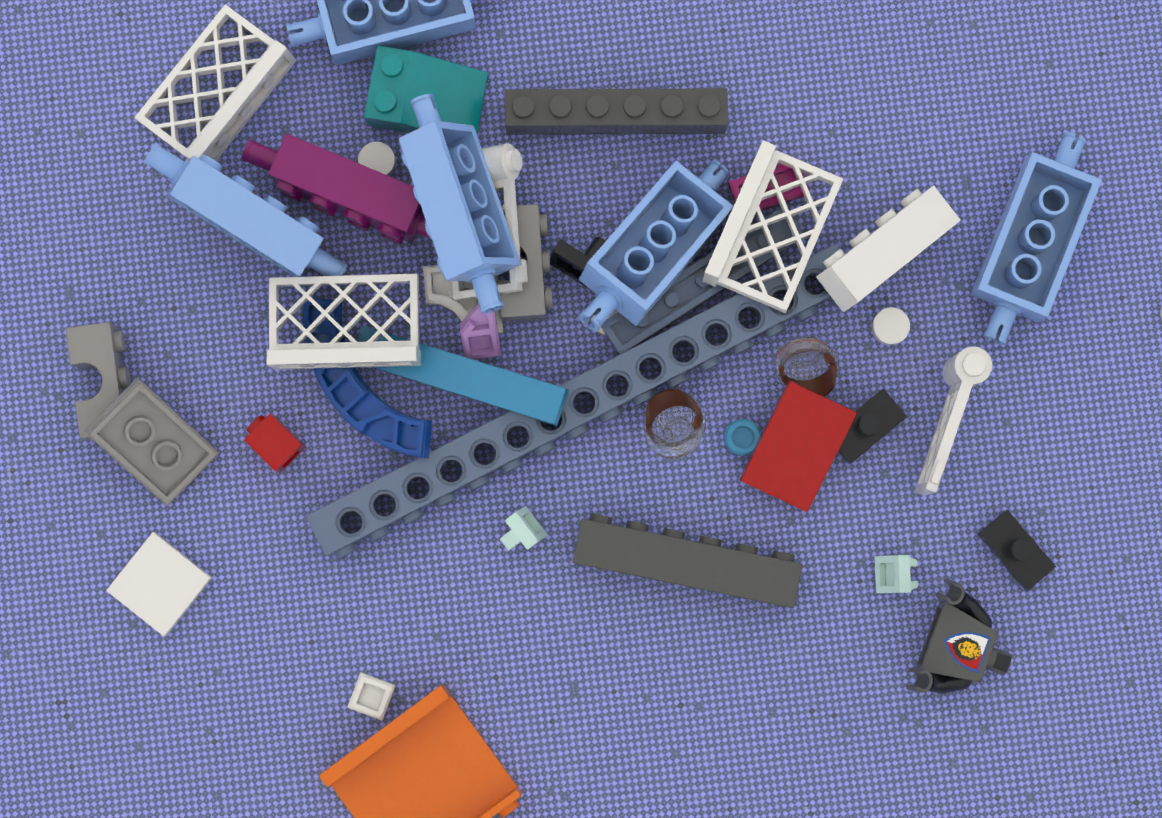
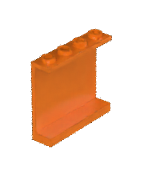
(424, 767)

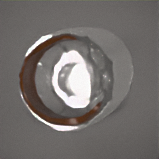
(808, 364)
(674, 424)

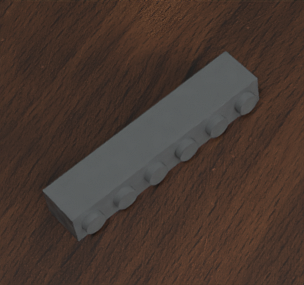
(616, 111)
(687, 562)

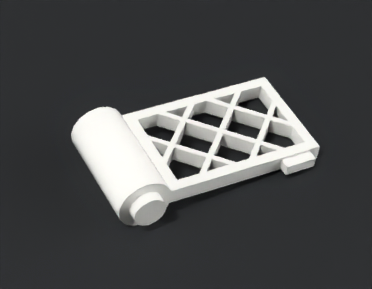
(504, 167)
(961, 374)

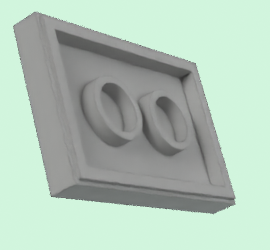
(151, 441)

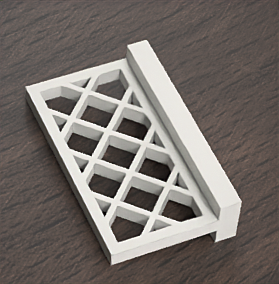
(242, 100)
(743, 213)
(336, 353)

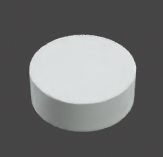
(378, 157)
(890, 326)

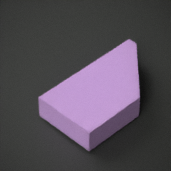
(480, 335)

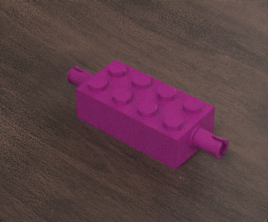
(341, 187)

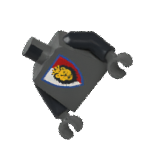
(958, 645)

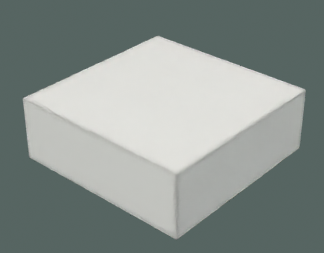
(371, 696)

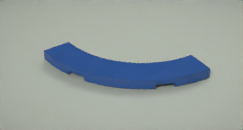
(358, 402)

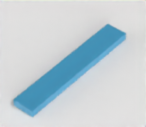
(480, 381)

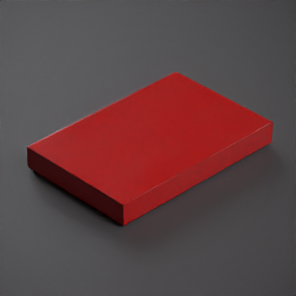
(798, 445)

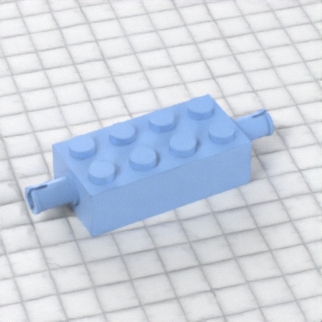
(358, 26)
(458, 202)
(243, 215)
(1035, 238)
(655, 244)

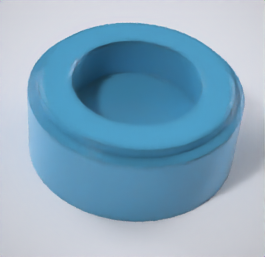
(742, 437)

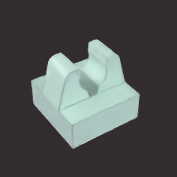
(523, 529)
(894, 574)

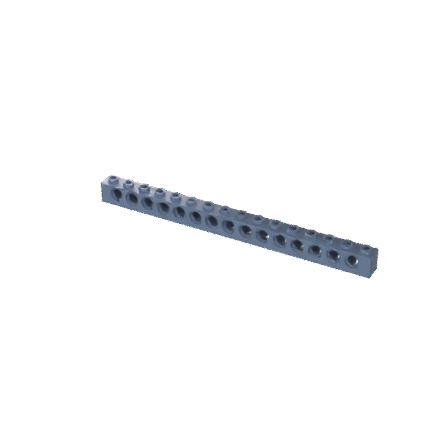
(328, 520)

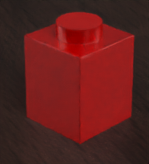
(273, 442)

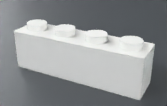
(888, 248)

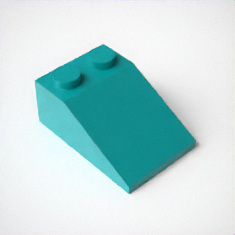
(406, 74)

